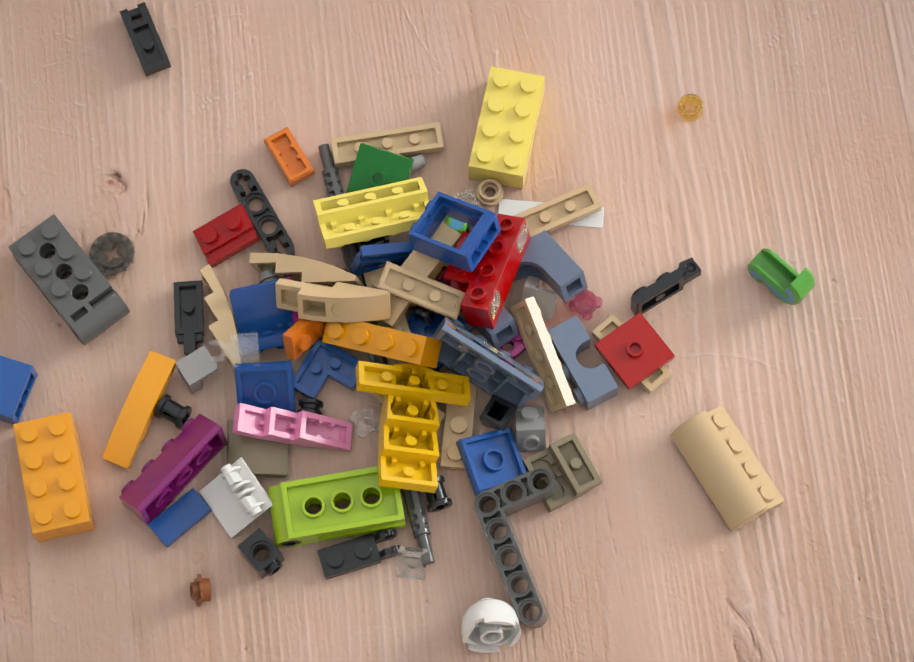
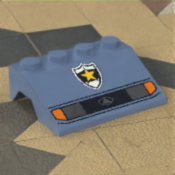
(485, 365)

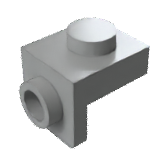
(530, 429)

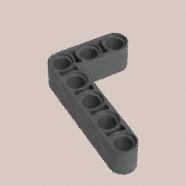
(510, 542)

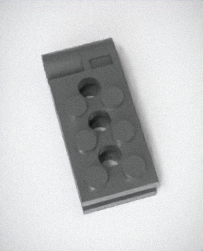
(84, 317)

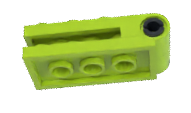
(294, 498)

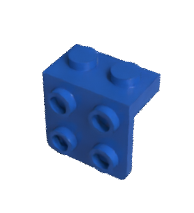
(257, 312)

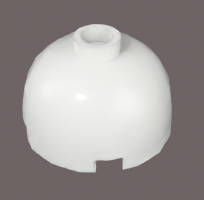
(490, 625)

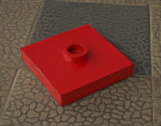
(634, 351)

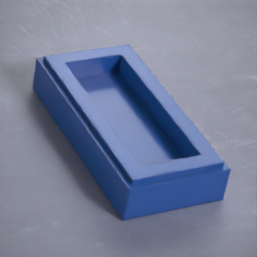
(179, 517)

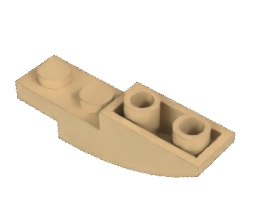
(333, 304)

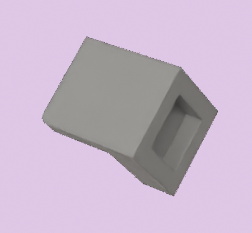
(544, 298)
(196, 368)

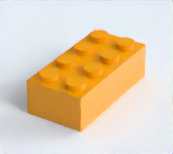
(54, 477)

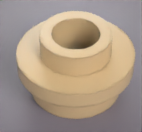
(489, 185)

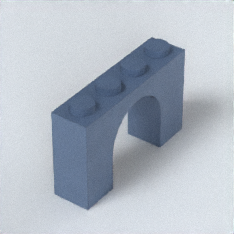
(550, 264)

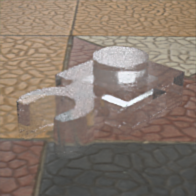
(241, 348)

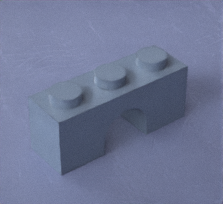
(590, 385)

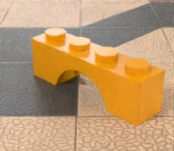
(384, 342)

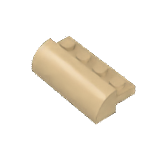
(726, 467)

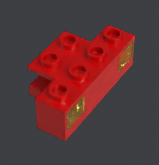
(493, 276)

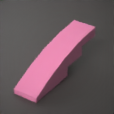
(292, 428)

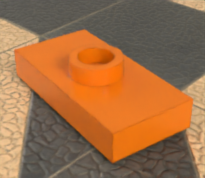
(289, 156)

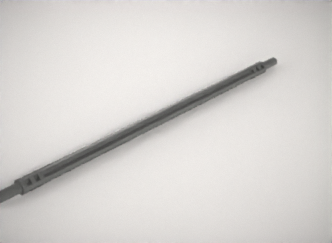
(412, 498)

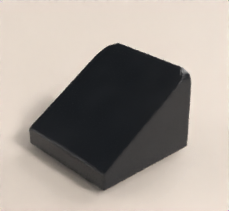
(497, 413)

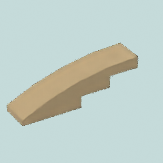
(424, 266)
(302, 269)
(219, 308)

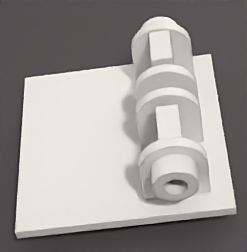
(236, 497)

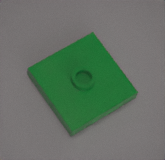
(377, 168)

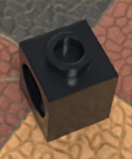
(253, 544)

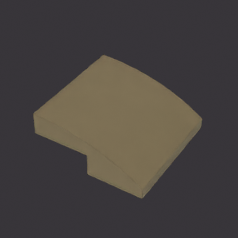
(260, 455)
(569, 466)

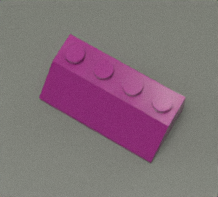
(174, 468)

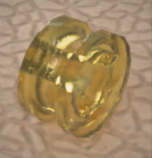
(689, 115)

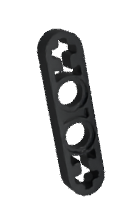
(262, 216)

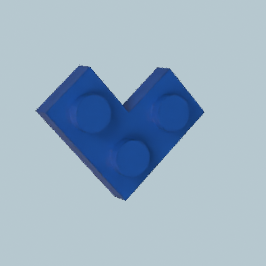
(322, 363)

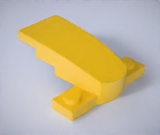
(410, 419)

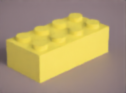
(506, 127)

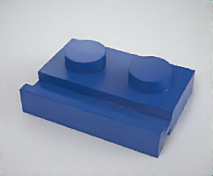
(375, 256)

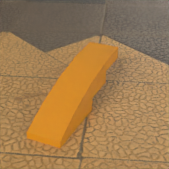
(139, 409)

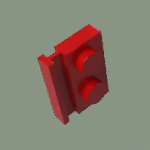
(226, 235)

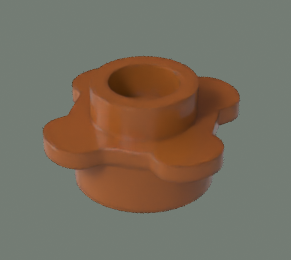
(200, 590)

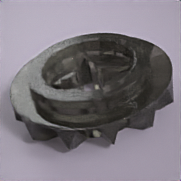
(107, 243)

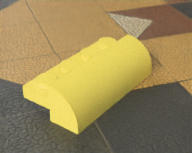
(370, 212)

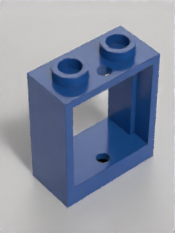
(473, 248)

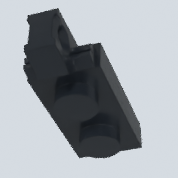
(664, 287)
(189, 314)

